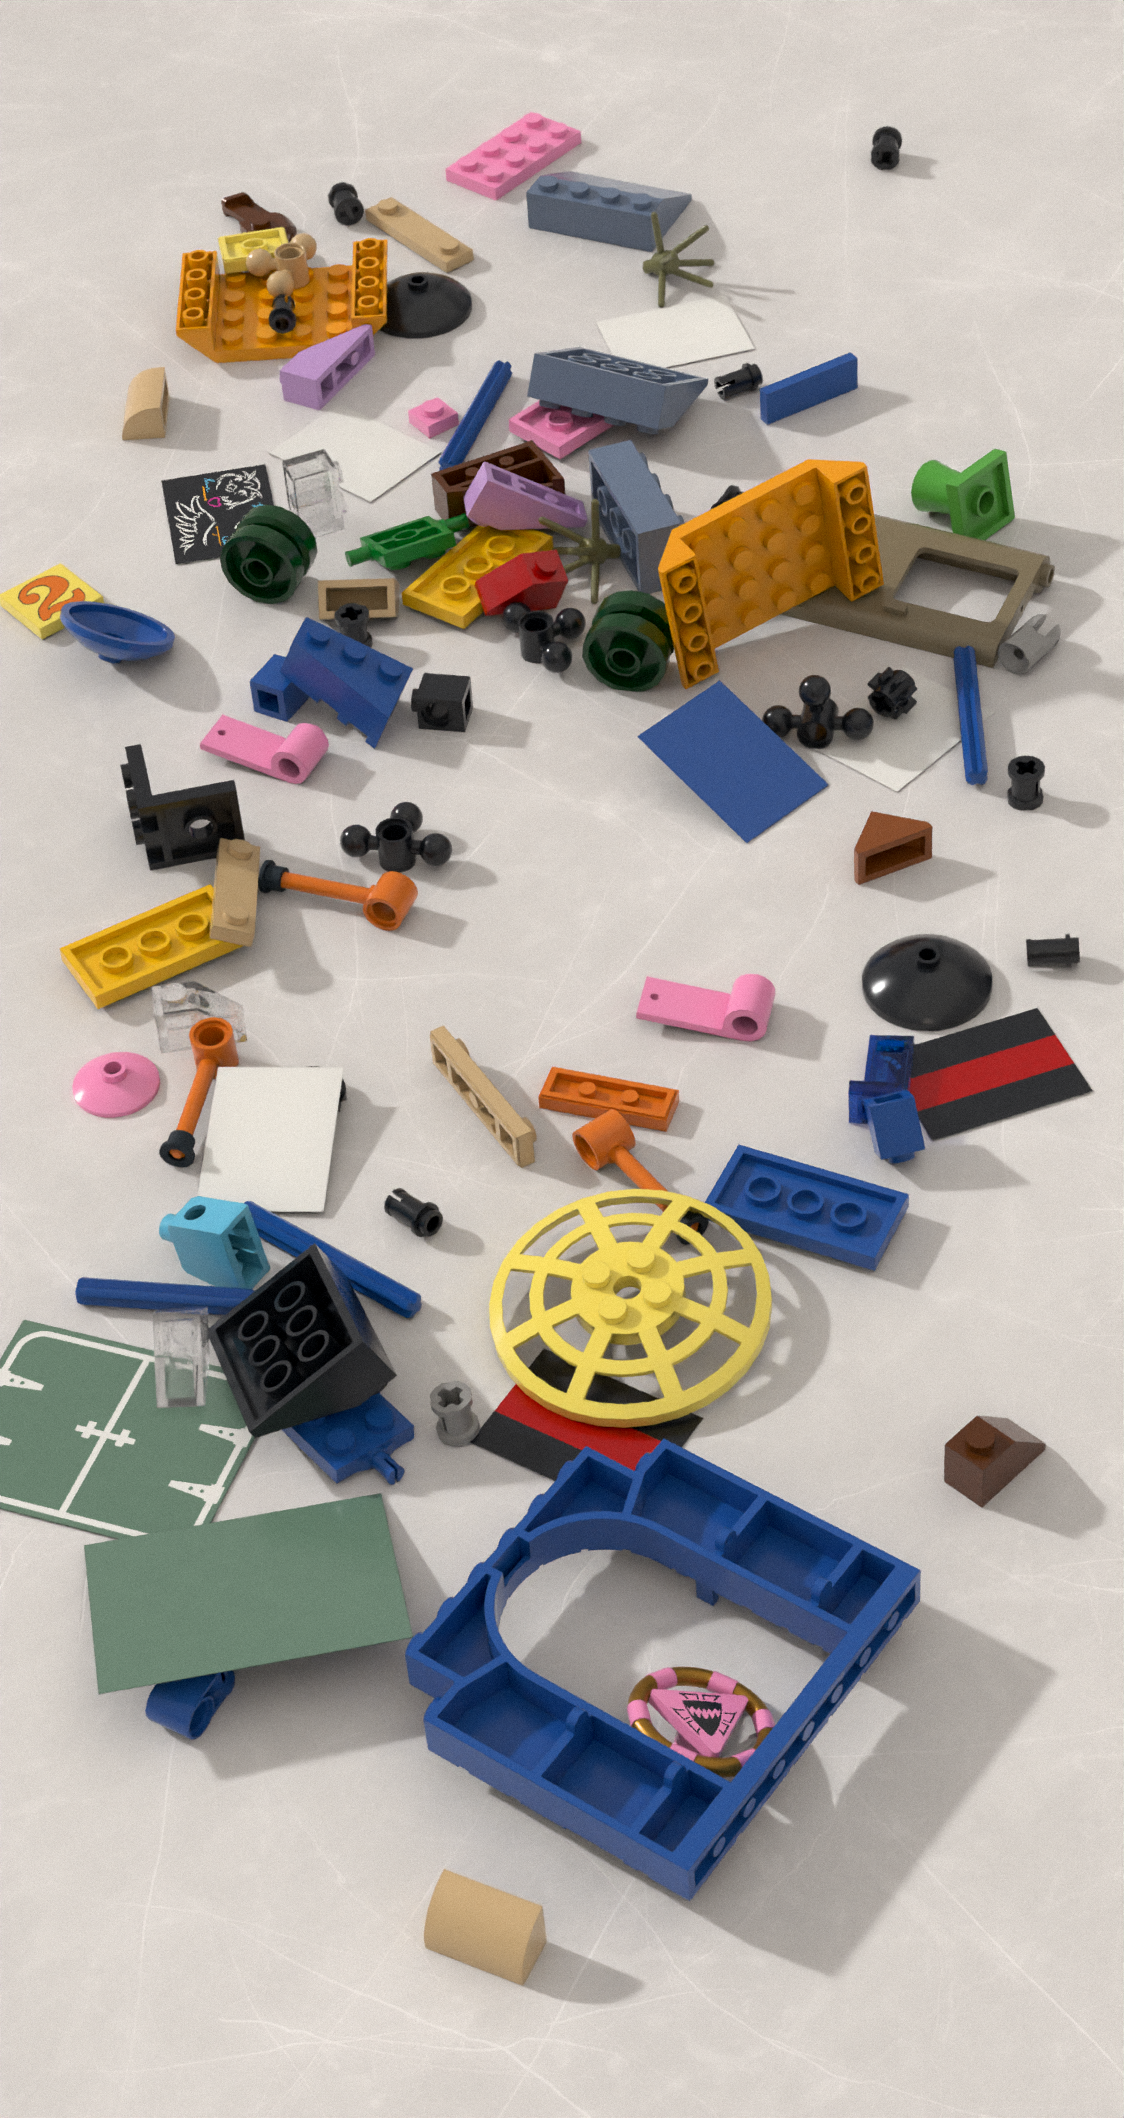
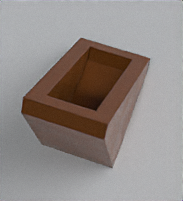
(890, 845)

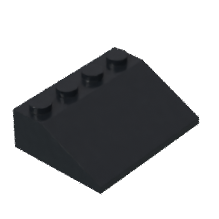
(300, 1347)

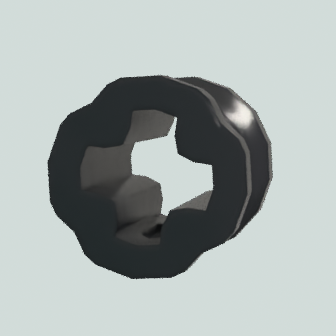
(886, 148)
(346, 205)
(352, 622)
(1025, 783)

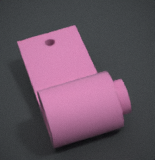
(266, 752)
(736, 1015)

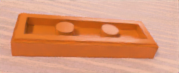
(595, 1094)

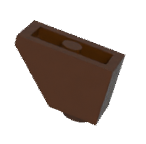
(988, 1457)

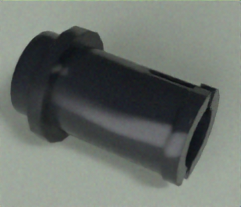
(282, 317)
(740, 380)
(1053, 951)
(420, 1216)

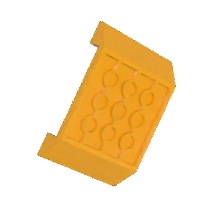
(230, 312)
(767, 556)

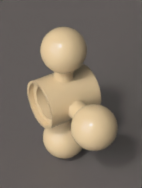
(289, 264)

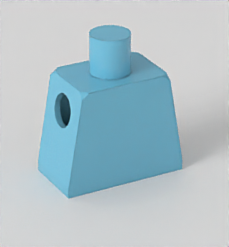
(217, 1242)

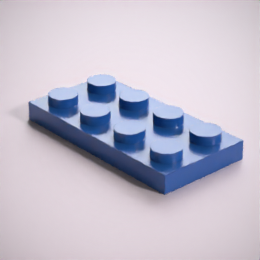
(809, 1206)

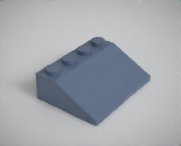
(602, 208)
(613, 388)

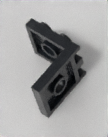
(167, 816)

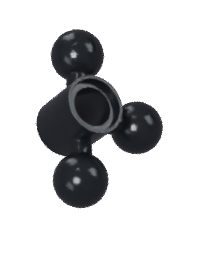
(539, 632)
(818, 716)
(396, 841)

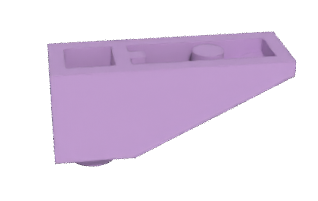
(326, 368)
(517, 503)

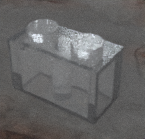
(315, 492)

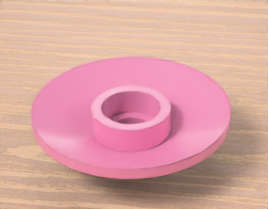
(116, 1084)

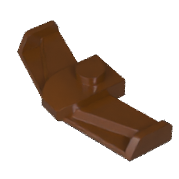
(254, 217)

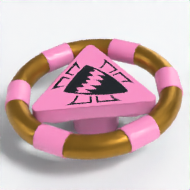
(700, 1718)

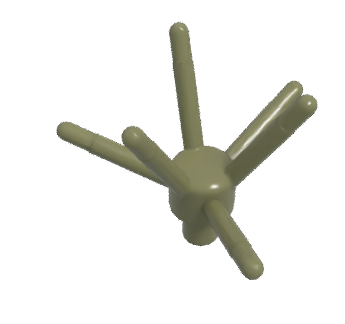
(668, 262)
(590, 551)

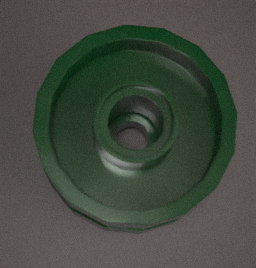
(268, 554)
(629, 642)

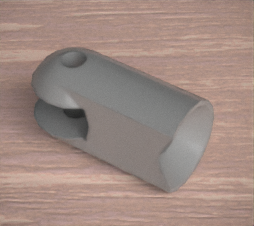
(1027, 646)

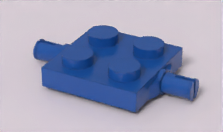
(356, 1440)

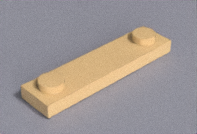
(419, 234)
(235, 892)
(483, 1098)

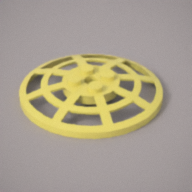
(634, 1319)

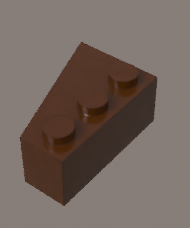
(523, 460)

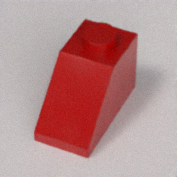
(528, 578)

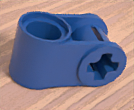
(189, 1703)

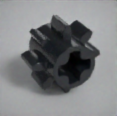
(892, 693)

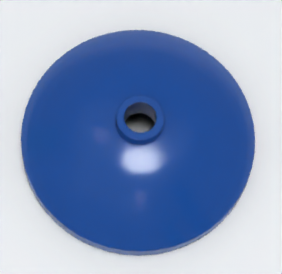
(116, 631)

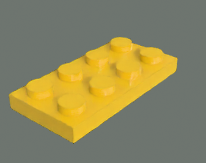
(448, 585)
(145, 948)

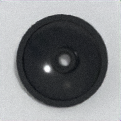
(425, 305)
(927, 982)

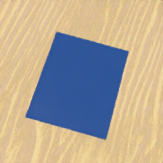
(733, 761)

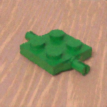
(408, 541)

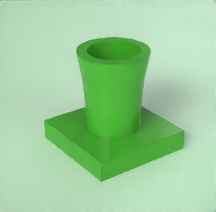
(975, 498)

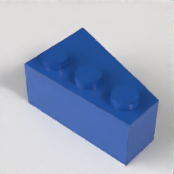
(346, 676)

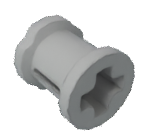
(453, 1407)

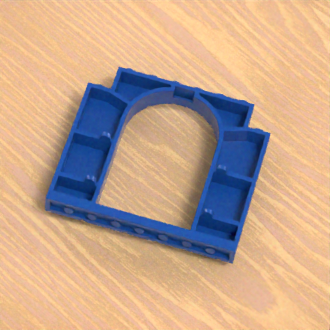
(591, 1767)

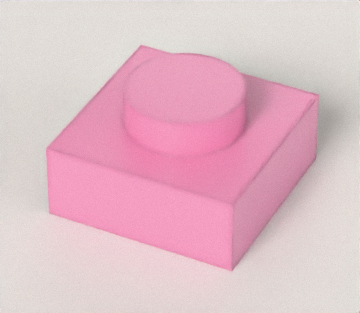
(433, 417)

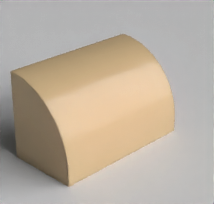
(147, 405)
(378, 595)
(484, 1927)

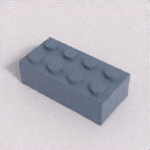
(632, 510)

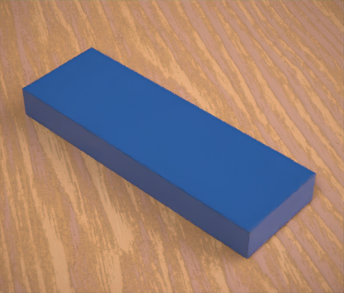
(808, 388)

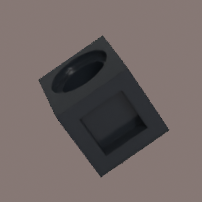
(443, 702)

